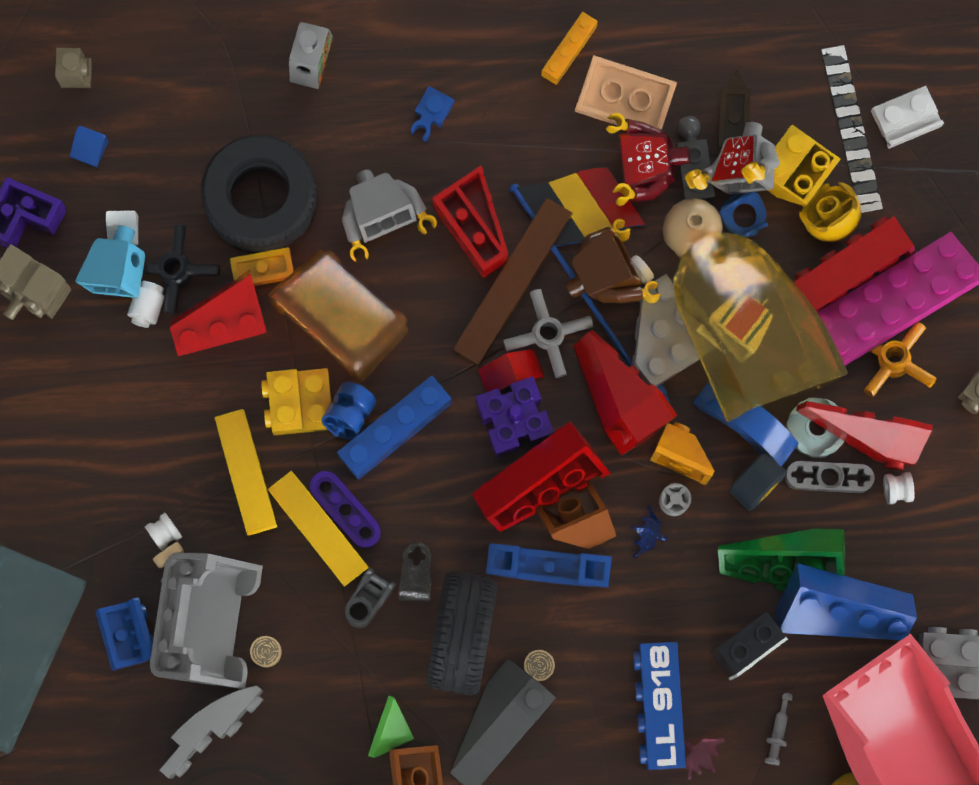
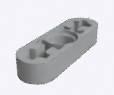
(851, 485)

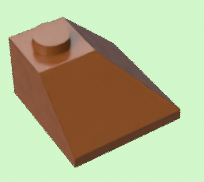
(578, 518)

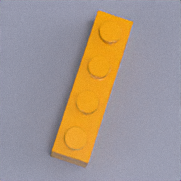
(569, 48)

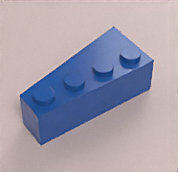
(843, 607)

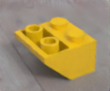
(801, 168)

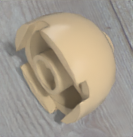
(690, 222)

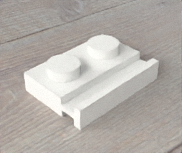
(907, 117)

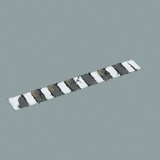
(852, 128)

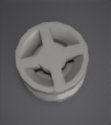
(678, 495)

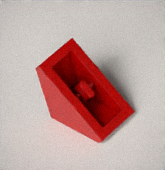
(510, 369)

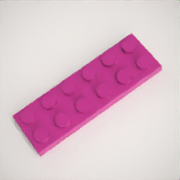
(900, 297)

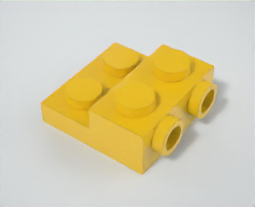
(296, 400)

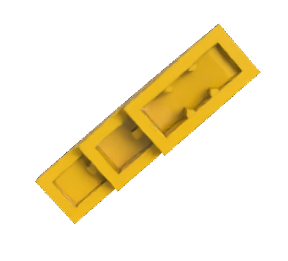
(245, 472)
(318, 528)

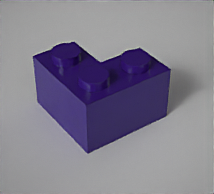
(27, 206)

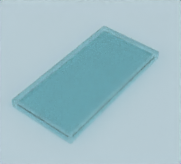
(33, 619)

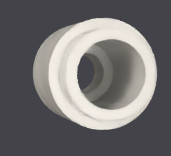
(147, 306)

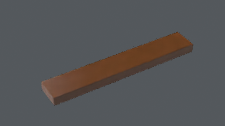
(512, 282)

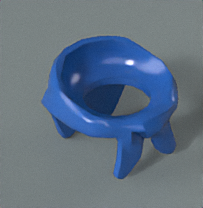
(732, 202)

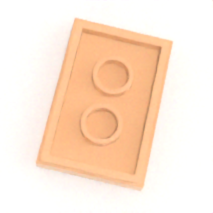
(624, 90)

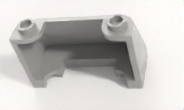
(201, 619)

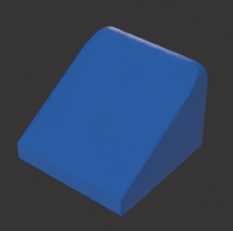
(88, 146)

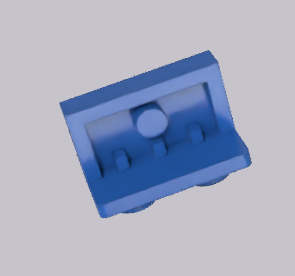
(125, 633)

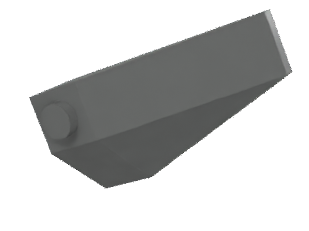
(502, 718)

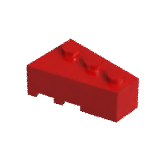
(472, 221)
(220, 319)

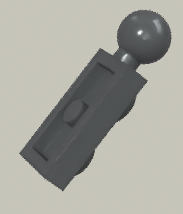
(689, 129)

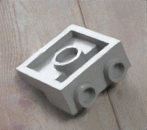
(956, 658)

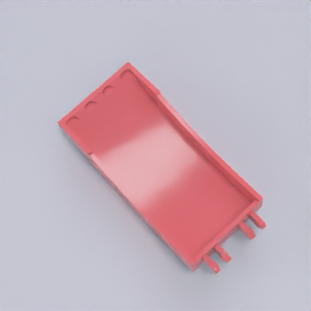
(903, 722)

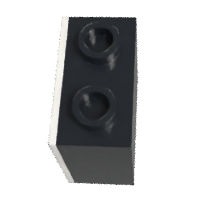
(749, 646)

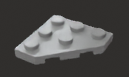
(662, 337)

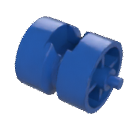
(350, 408)

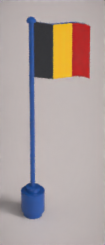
(593, 207)

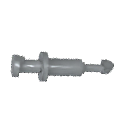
(778, 732)

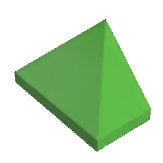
(391, 730)

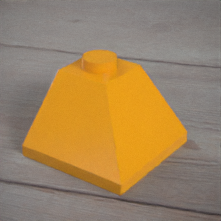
(682, 453)

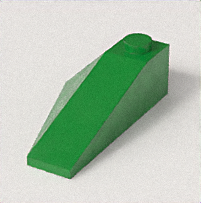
(776, 556)

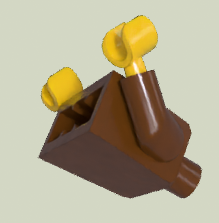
(607, 269)

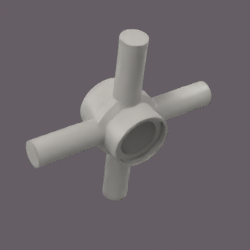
(550, 345)

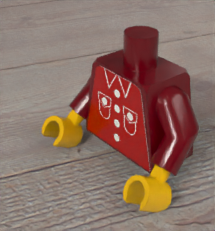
(646, 159)

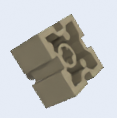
(30, 285)

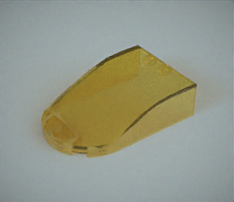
(751, 325)

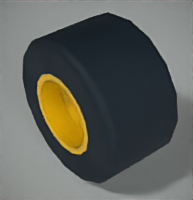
(757, 481)

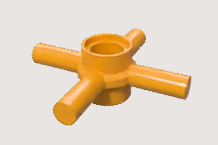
(898, 369)

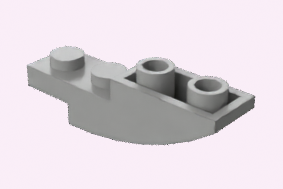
(218, 717)

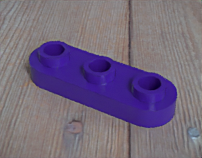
(341, 496)

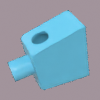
(113, 266)

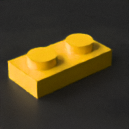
(264, 266)

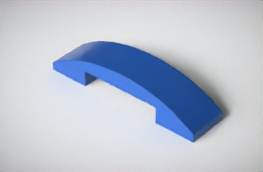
(548, 566)

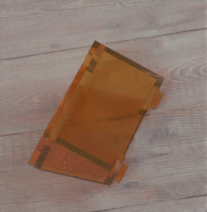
(339, 314)

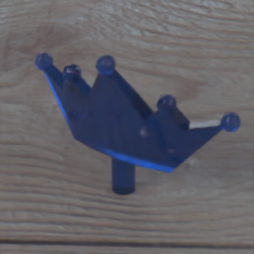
(648, 533)

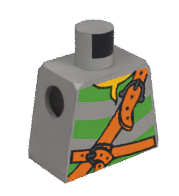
(310, 51)

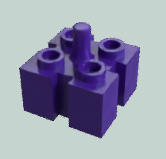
(514, 417)

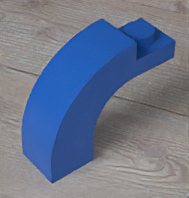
(755, 426)

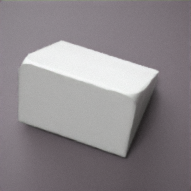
(123, 218)

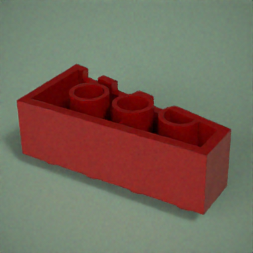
(855, 263)
(540, 477)

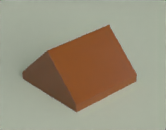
(416, 766)

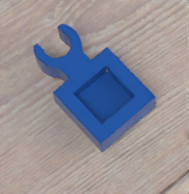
(433, 110)

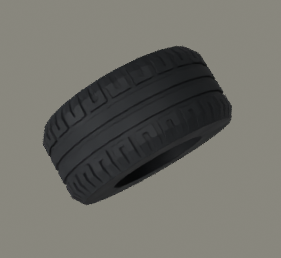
(249, 156)
(461, 633)

